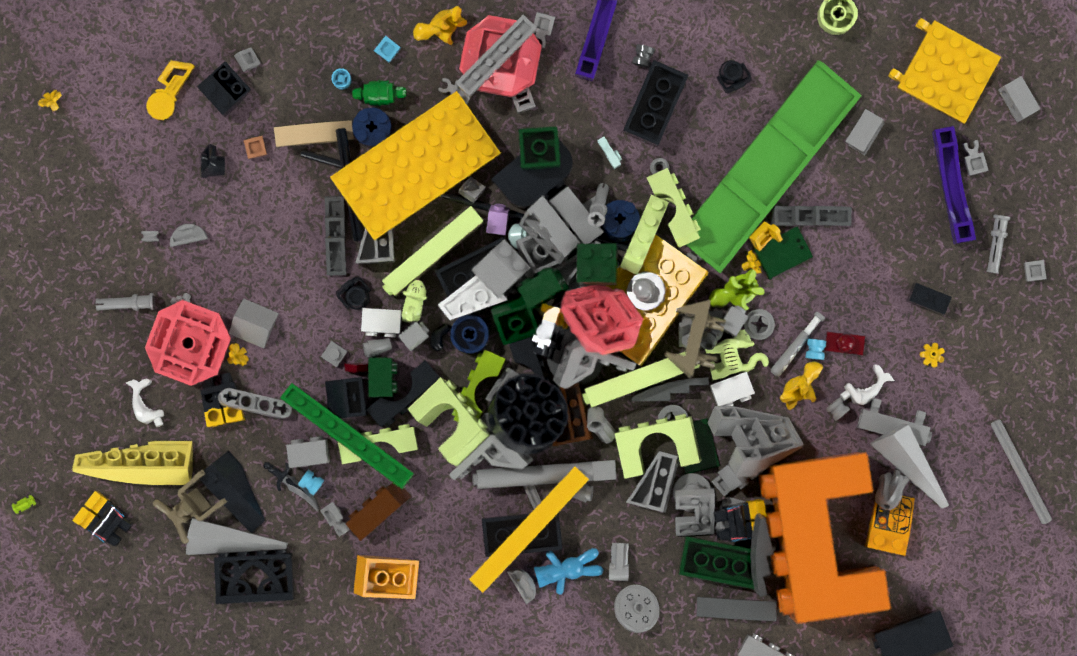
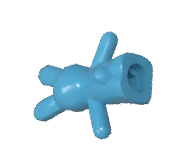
(570, 568)

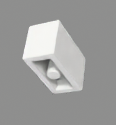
(381, 321)
(732, 389)

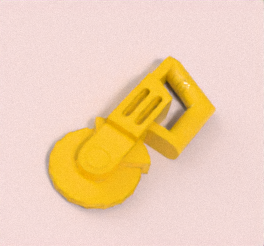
(162, 103)

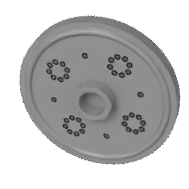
(636, 608)

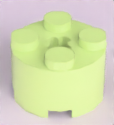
(834, 25)

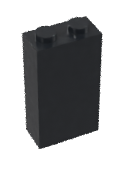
(914, 637)

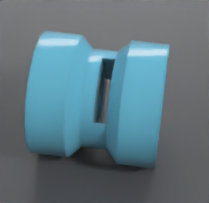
(341, 79)
(815, 349)
(311, 482)

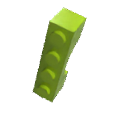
(488, 366)

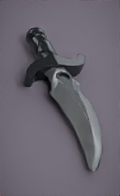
(291, 483)

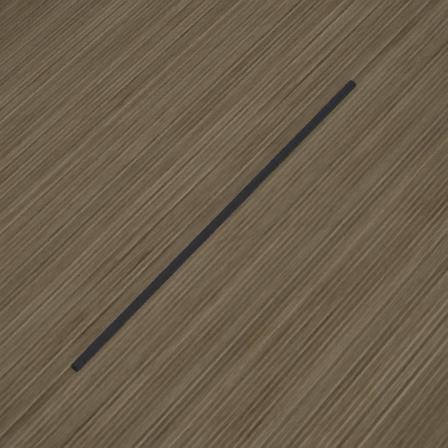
(453, 197)

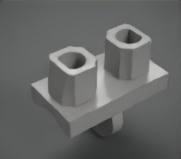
(684, 330)

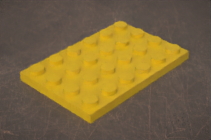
(681, 281)

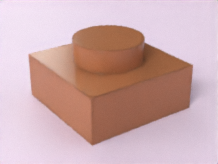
(255, 147)

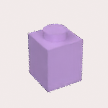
(498, 219)

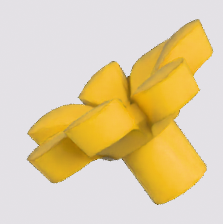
(50, 100)
(752, 263)
(237, 355)
(929, 358)

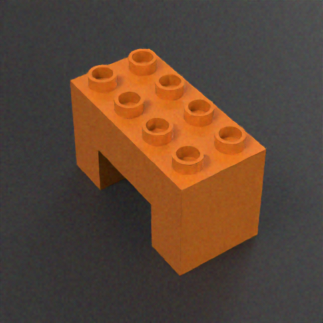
(806, 551)

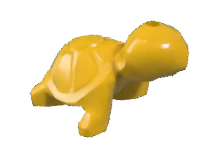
(441, 25)
(800, 387)

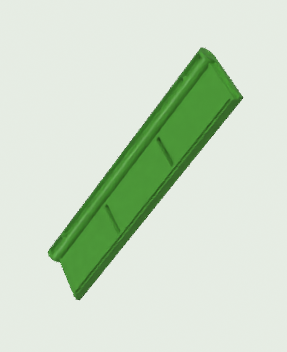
(771, 164)

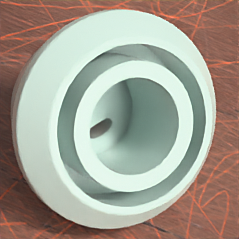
(515, 233)

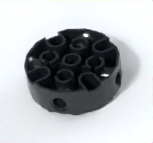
(528, 414)

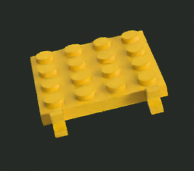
(947, 71)

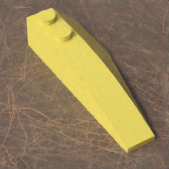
(149, 464)

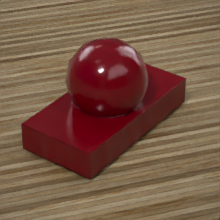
(844, 343)

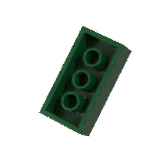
(716, 562)

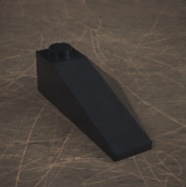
(228, 481)

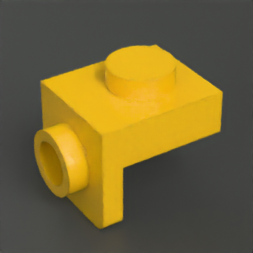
(764, 234)

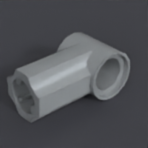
(599, 424)
(619, 562)

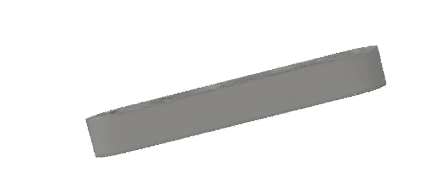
(254, 406)

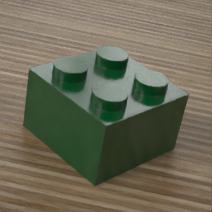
(539, 148)
(597, 264)
(543, 287)
(514, 319)
(382, 377)

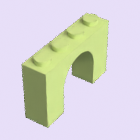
(679, 429)
(470, 430)

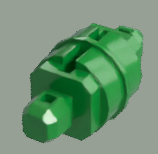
(379, 93)

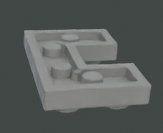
(704, 503)

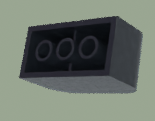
(525, 187)

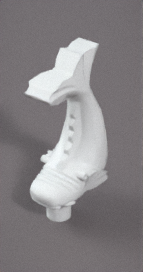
(862, 396)
(142, 412)

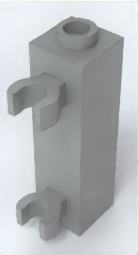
(884, 424)

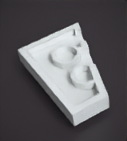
(469, 298)

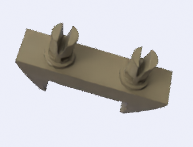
(693, 356)

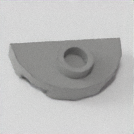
(187, 234)
(523, 583)

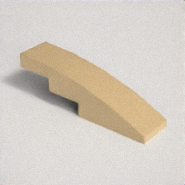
(311, 133)

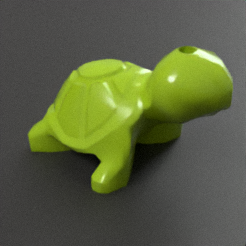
(737, 290)

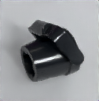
(731, 74)
(211, 162)
(356, 296)

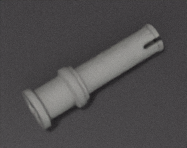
(598, 208)
(998, 233)
(135, 302)

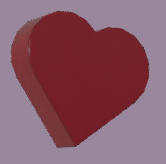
(356, 367)

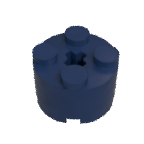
(364, 119)
(628, 214)
(469, 345)

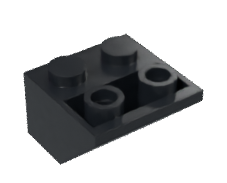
(224, 89)
(346, 397)

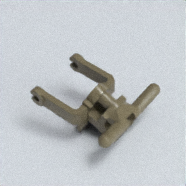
(190, 506)

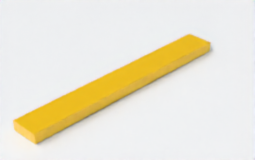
(528, 529)

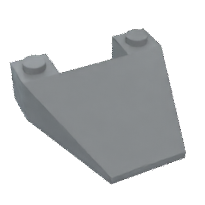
(759, 438)

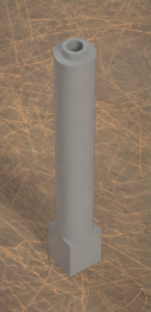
(542, 474)

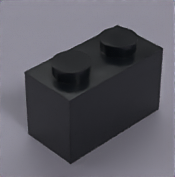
(929, 299)

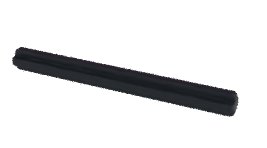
(345, 159)

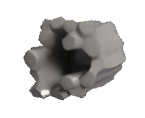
(890, 490)

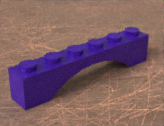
(595, 39)
(949, 167)

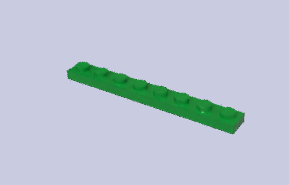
(346, 436)

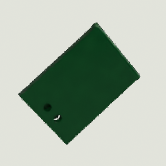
(780, 256)
(706, 448)

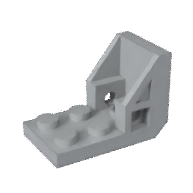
(574, 368)
(503, 457)

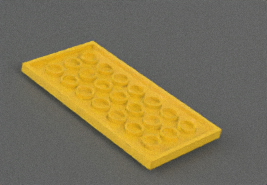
(415, 165)

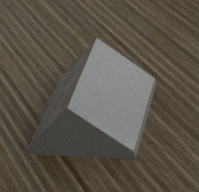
(253, 323)

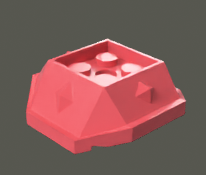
(517, 71)
(601, 318)
(167, 338)

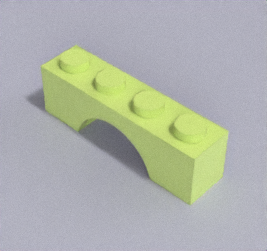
(682, 226)
(644, 234)
(402, 439)

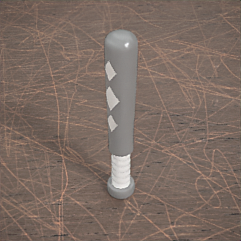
(797, 344)

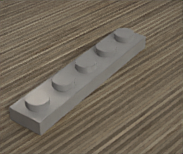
(496, 56)

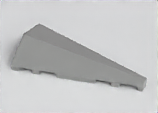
(906, 455)
(214, 538)

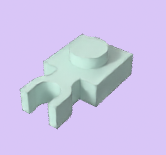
(613, 156)

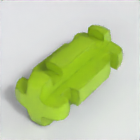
(23, 504)

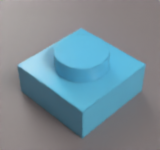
(387, 49)

